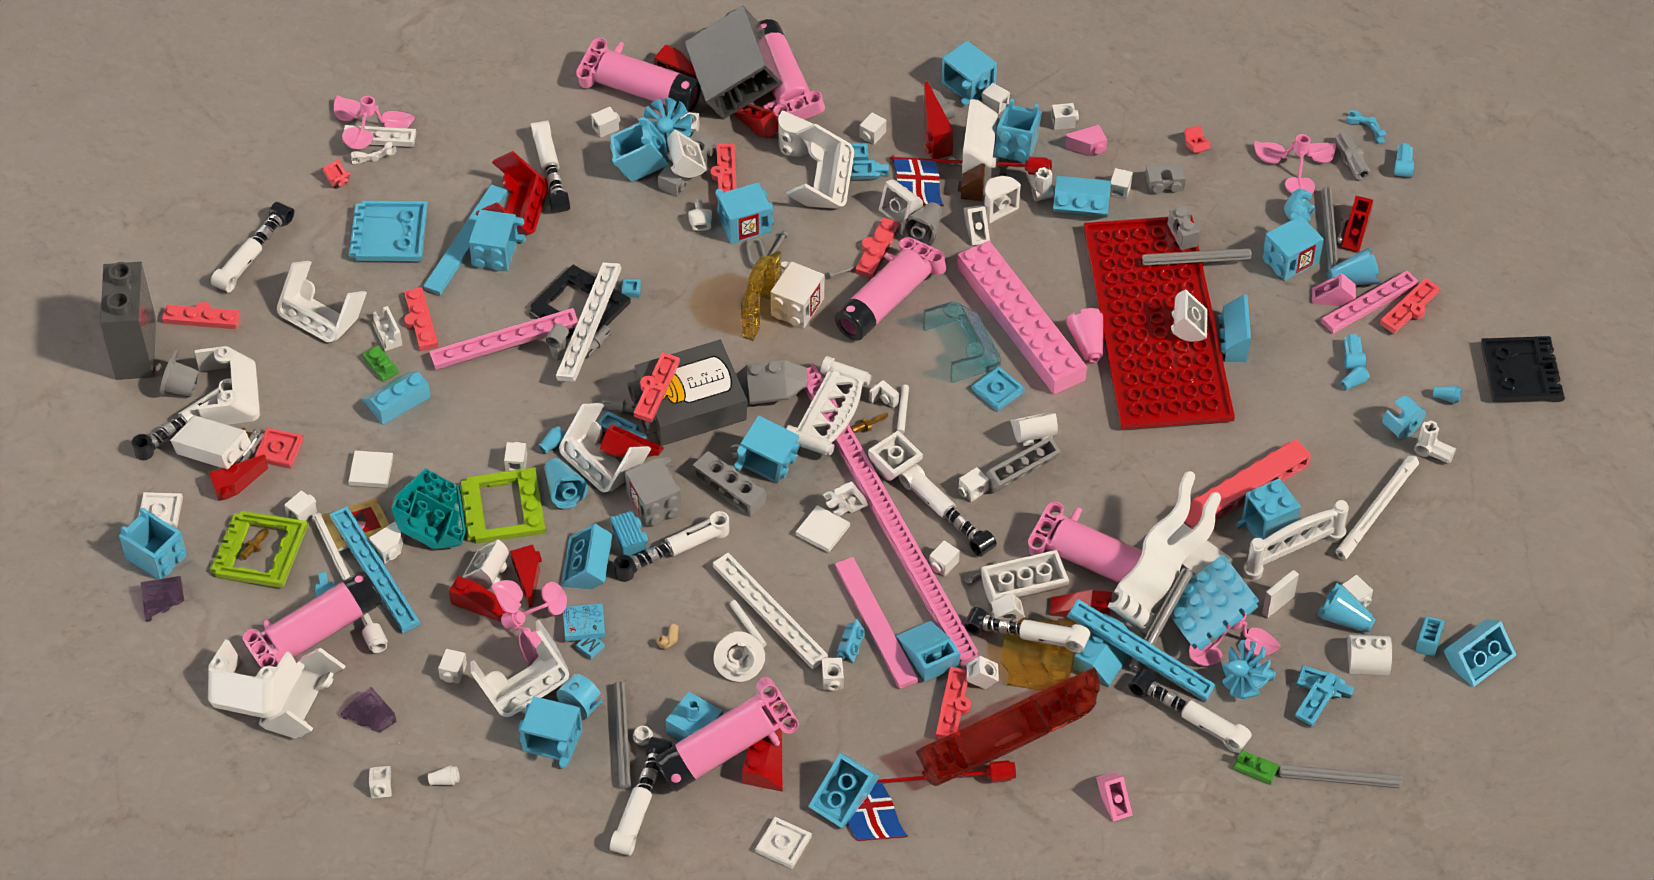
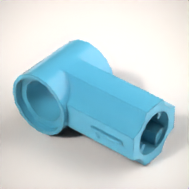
(1404, 165)
(1353, 352)

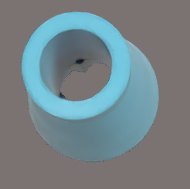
(1356, 377)
(1448, 393)
(552, 439)

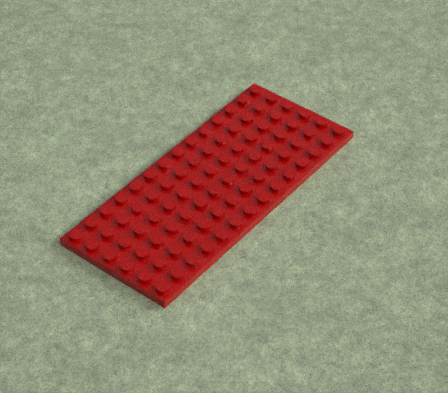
(1153, 371)

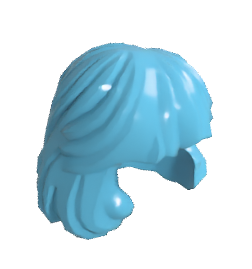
(1298, 204)

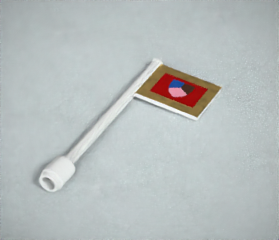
(371, 520)

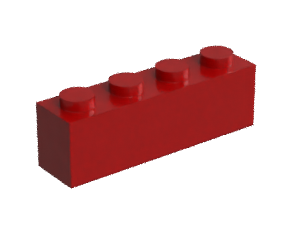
(764, 764)

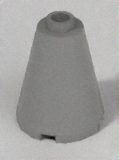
(923, 223)

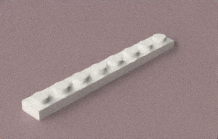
(588, 322)
(770, 610)

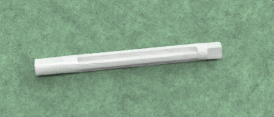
(1376, 507)

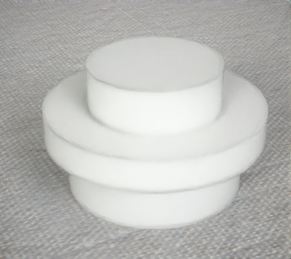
(642, 735)

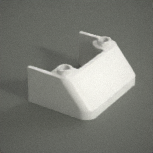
(980, 138)
(832, 169)
(300, 308)
(242, 401)
(583, 451)
(316, 675)
(536, 680)
(246, 694)

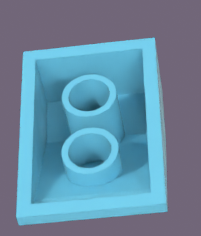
(843, 790)

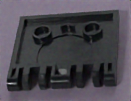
(1522, 369)

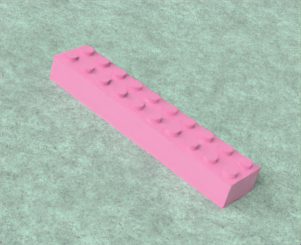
(1021, 317)

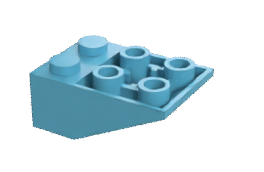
(929, 650)

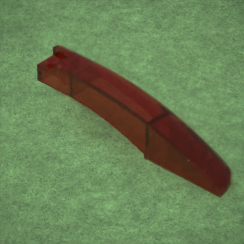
(1009, 728)

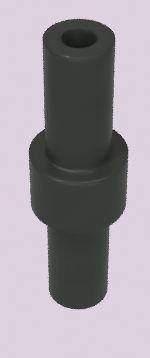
(1003, 169)

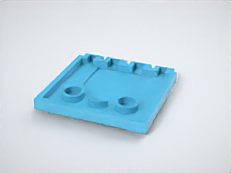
(388, 231)
(1211, 602)

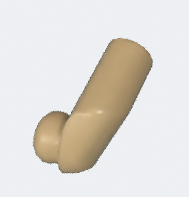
(670, 639)

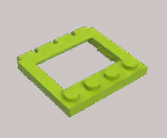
(530, 502)
(233, 540)

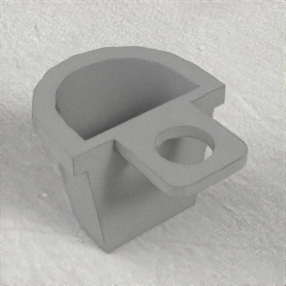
(178, 378)

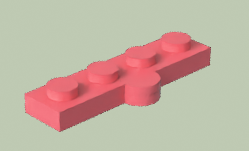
(725, 170)
(877, 247)
(1411, 306)
(201, 316)
(420, 319)
(656, 387)
(953, 703)

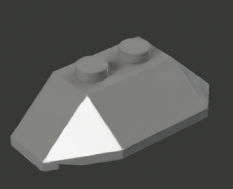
(772, 381)

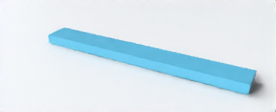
(460, 247)
(375, 569)
(1141, 650)

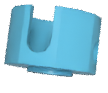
(1407, 421)
(580, 697)

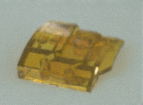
(760, 283)
(1036, 663)

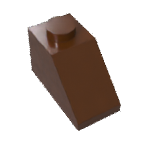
(972, 183)

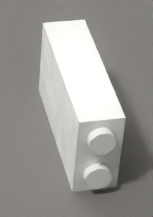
(211, 442)
(1201, 556)

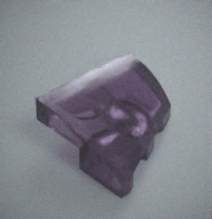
(161, 595)
(370, 711)

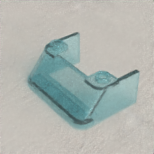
(981, 351)

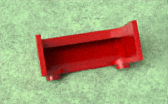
(526, 189)

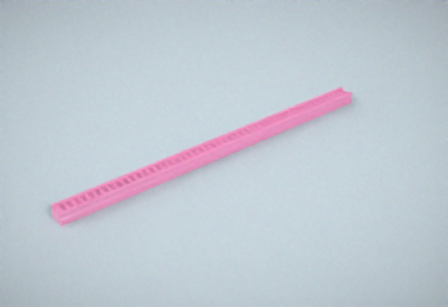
(896, 530)

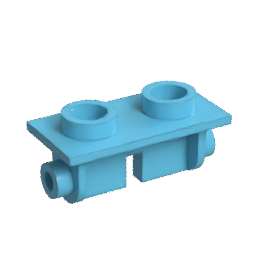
(853, 635)

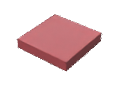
(279, 447)

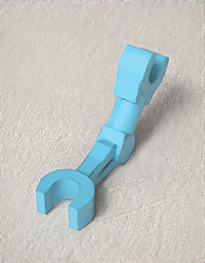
(1357, 118)

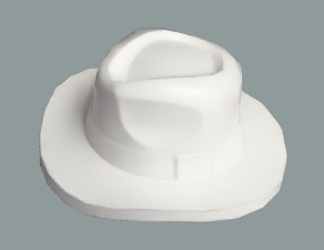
(739, 656)

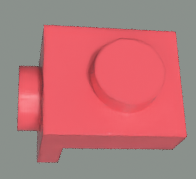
(1195, 140)
(336, 174)

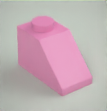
(1087, 141)
(1334, 291)
(1114, 795)

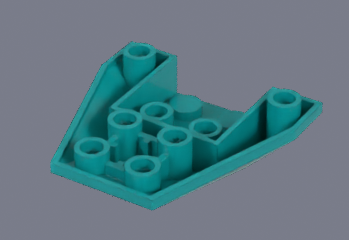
(430, 511)

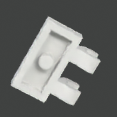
(847, 498)

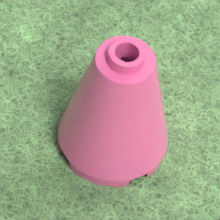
(1087, 333)

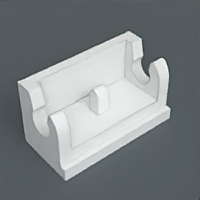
(387, 329)

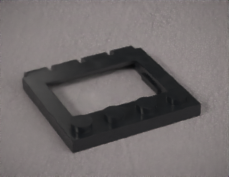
(577, 276)

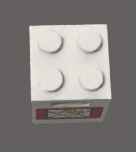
(797, 294)

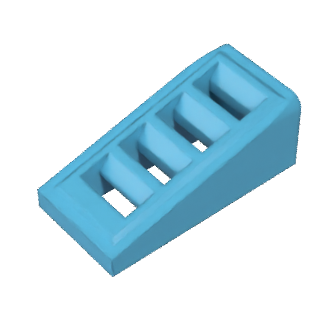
(1430, 637)

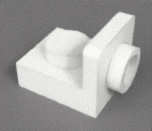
(885, 392)
(380, 782)

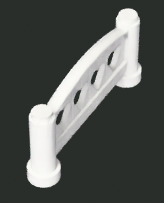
(836, 374)
(1333, 529)

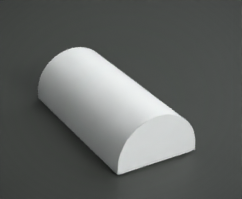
(1024, 576)

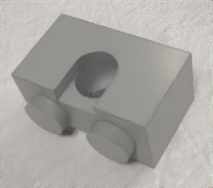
(1171, 181)
(1188, 233)

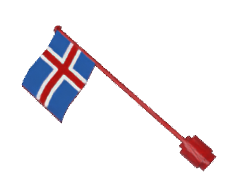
(923, 179)
(877, 815)

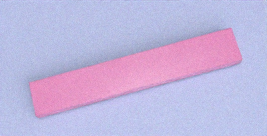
(1369, 302)

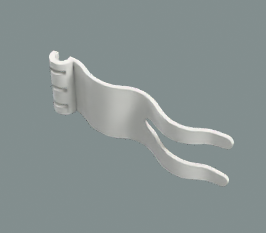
(1160, 563)

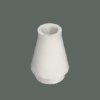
(444, 776)

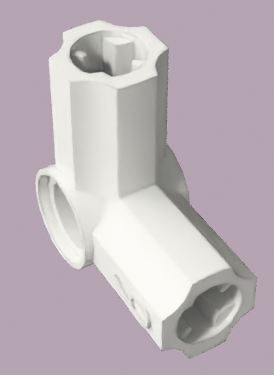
(1041, 184)
(1430, 446)

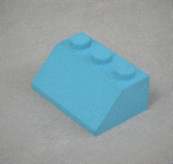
(1082, 196)
(1235, 330)
(398, 396)
(587, 558)
(1480, 651)
(1103, 656)

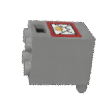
(653, 491)

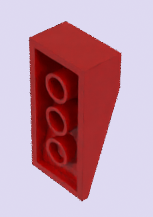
(938, 129)

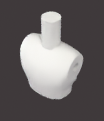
(700, 218)

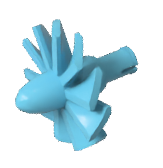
(669, 122)
(1246, 675)

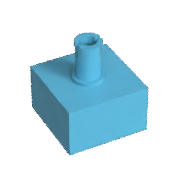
(690, 716)

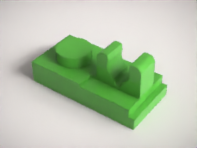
(380, 363)
(1256, 767)

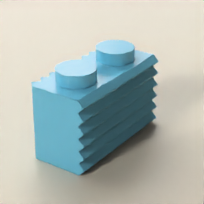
(628, 533)

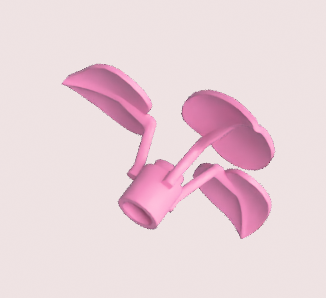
(358, 138)
(1319, 152)
(509, 598)
(1211, 655)

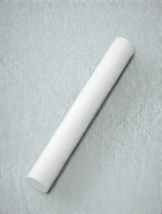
(903, 408)
(746, 622)

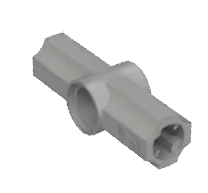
(1352, 156)

